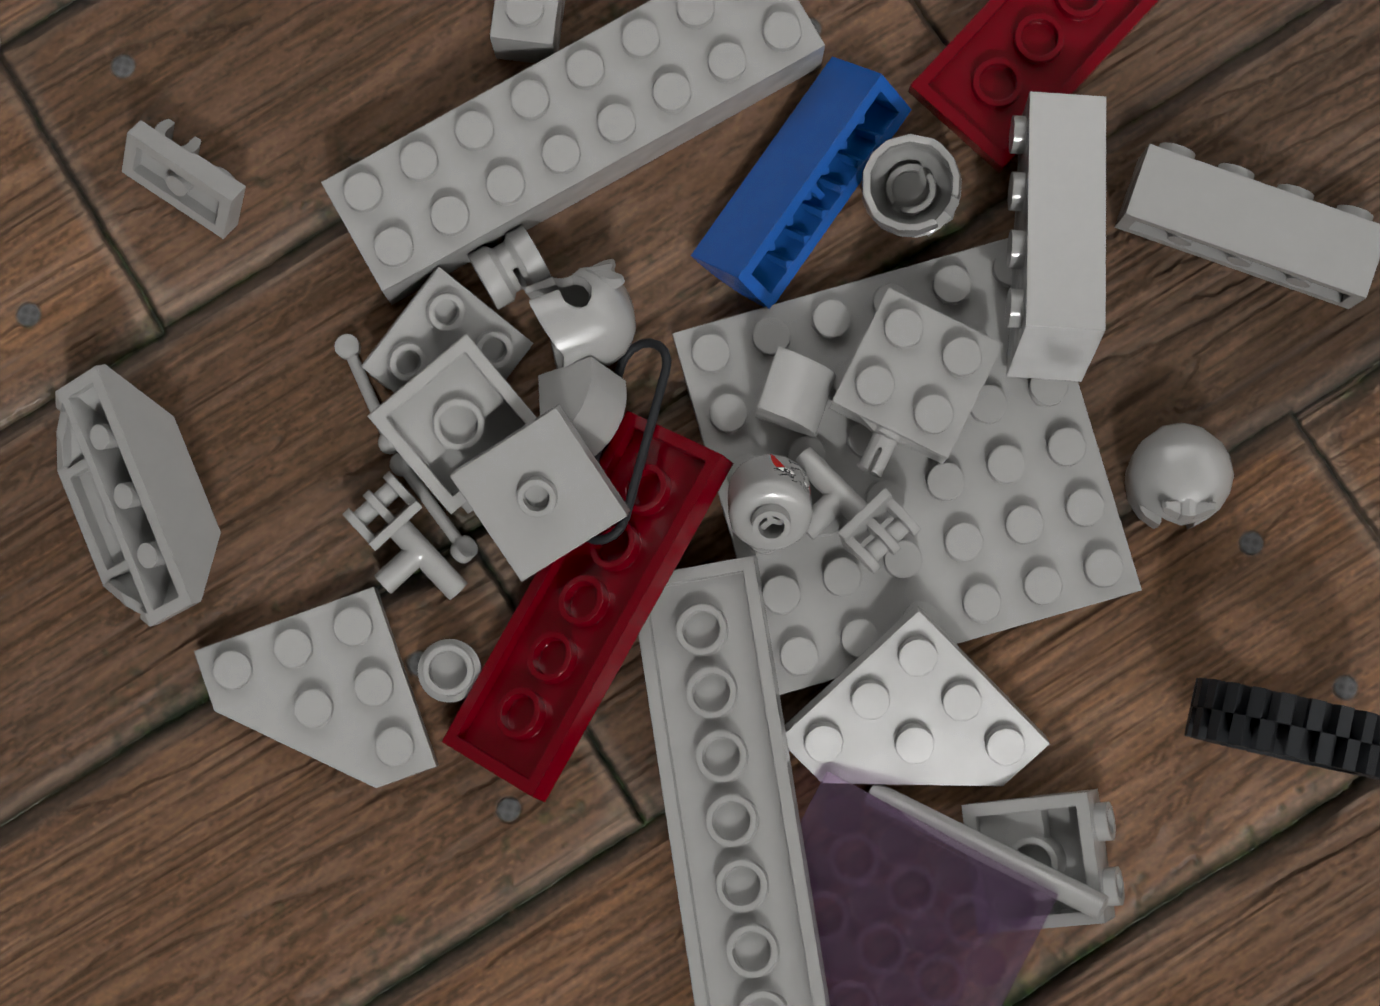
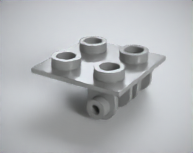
(435, 321)

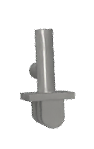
(862, 516)
(416, 549)

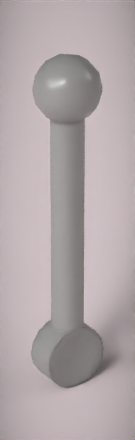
(349, 349)
(462, 547)

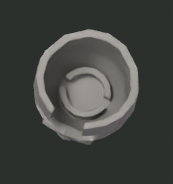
(911, 186)
(585, 314)
(1178, 476)

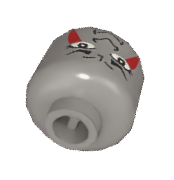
(769, 502)

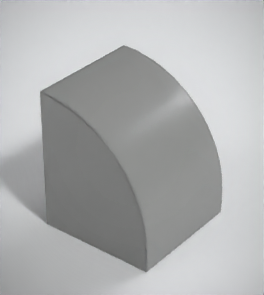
(795, 392)
(590, 398)

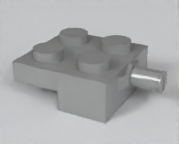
(914, 380)

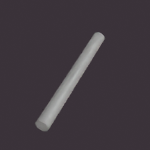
(1070, 890)

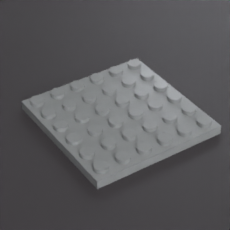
(1007, 523)

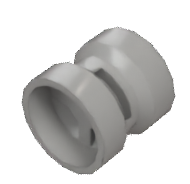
(509, 266)

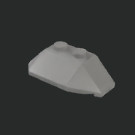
(134, 495)

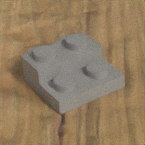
(450, 417)
(1063, 833)

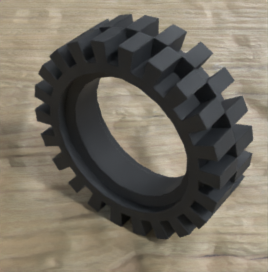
(1285, 727)

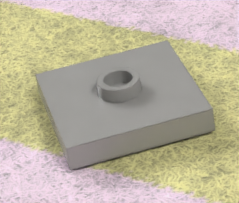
(540, 493)

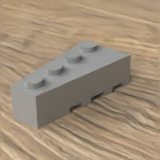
(1057, 236)

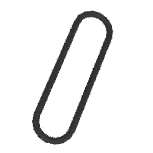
(648, 432)

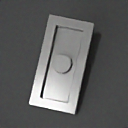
(183, 177)

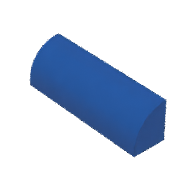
(801, 181)

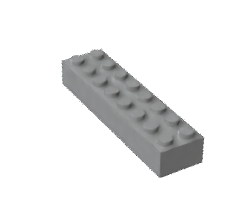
(565, 130)

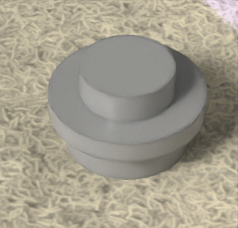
(448, 670)

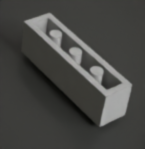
(1252, 225)

